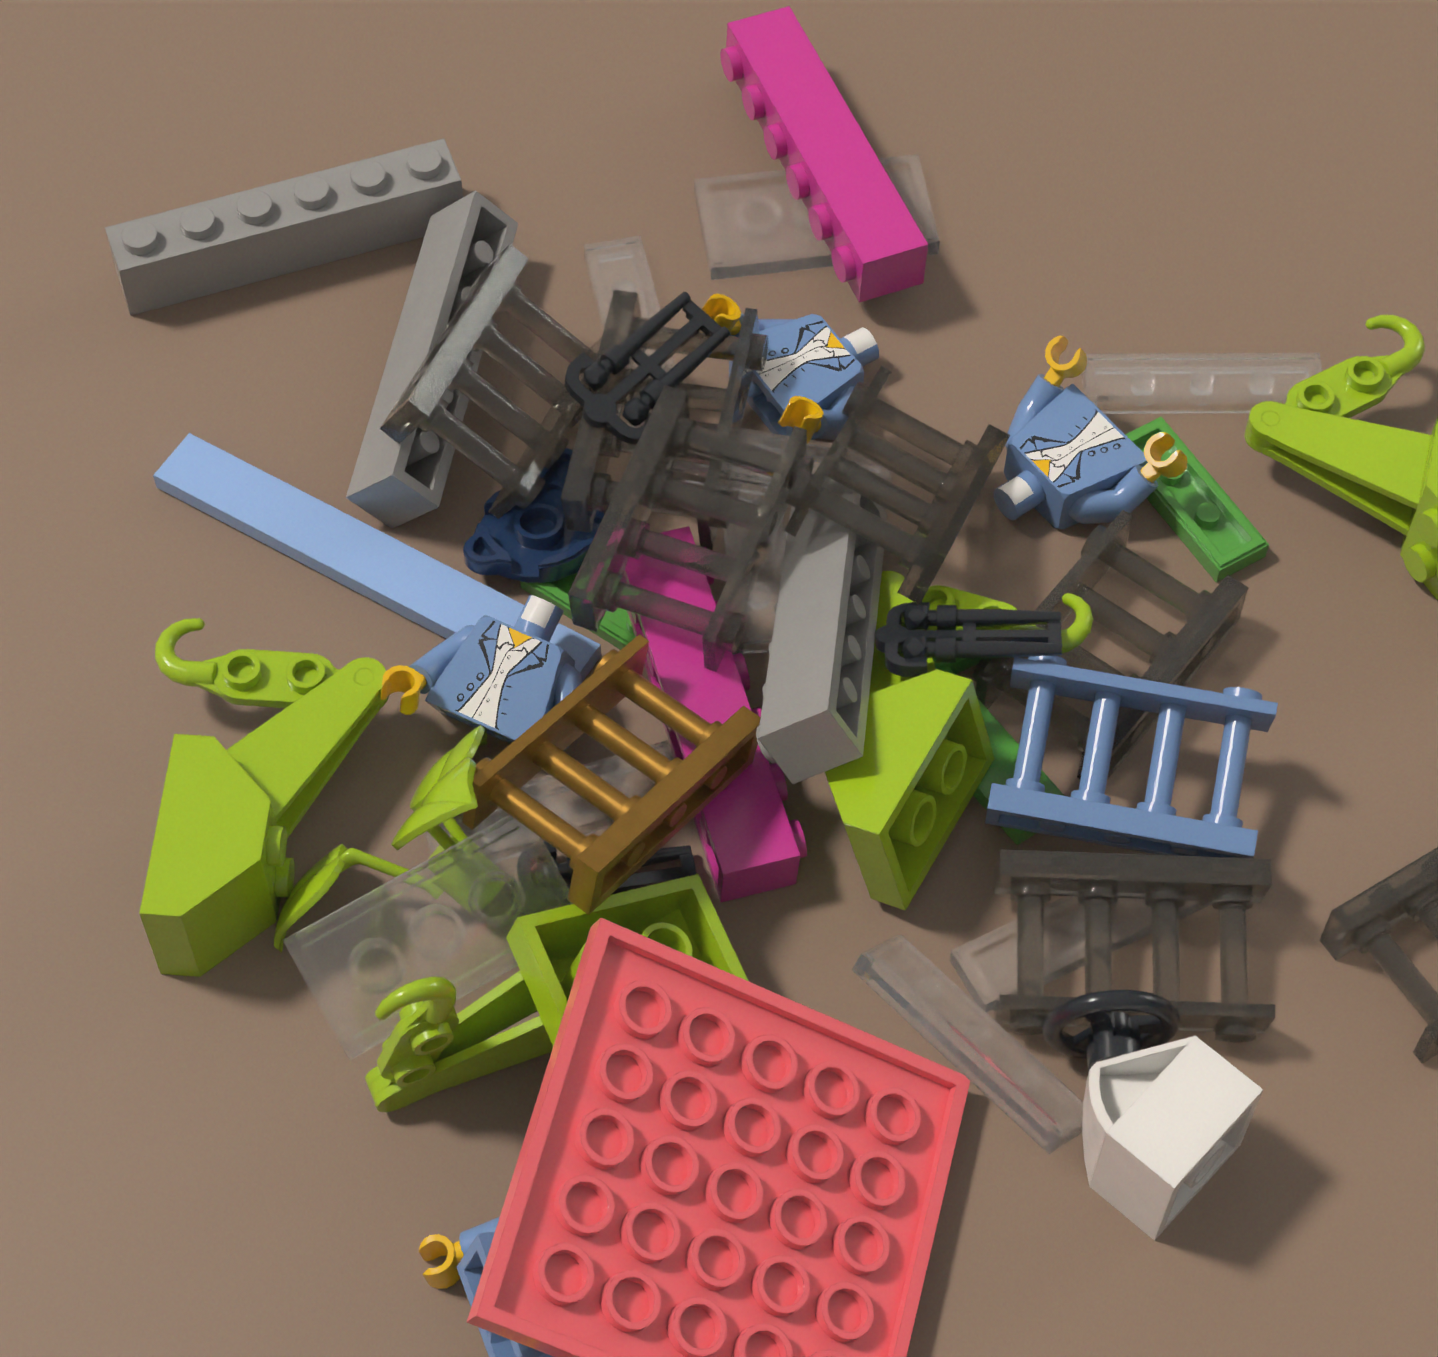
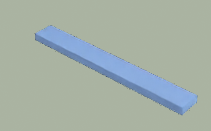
(343, 546)

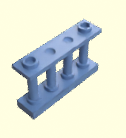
(1088, 811)

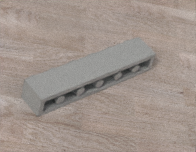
(282, 226)
(409, 477)
(822, 646)

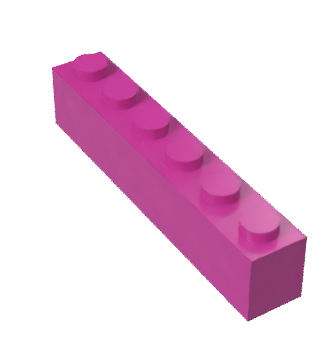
(824, 155)
(745, 826)

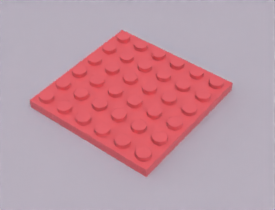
(717, 1173)

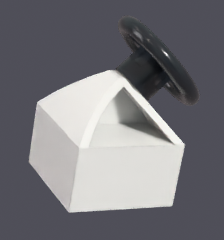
(1152, 1110)

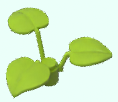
(438, 799)

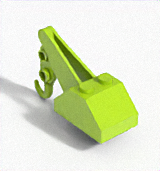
(1365, 463)
(919, 754)
(229, 812)
(442, 1049)

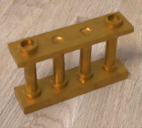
(639, 823)

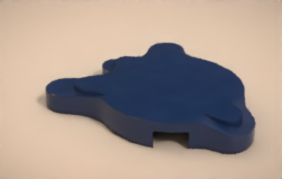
(534, 541)

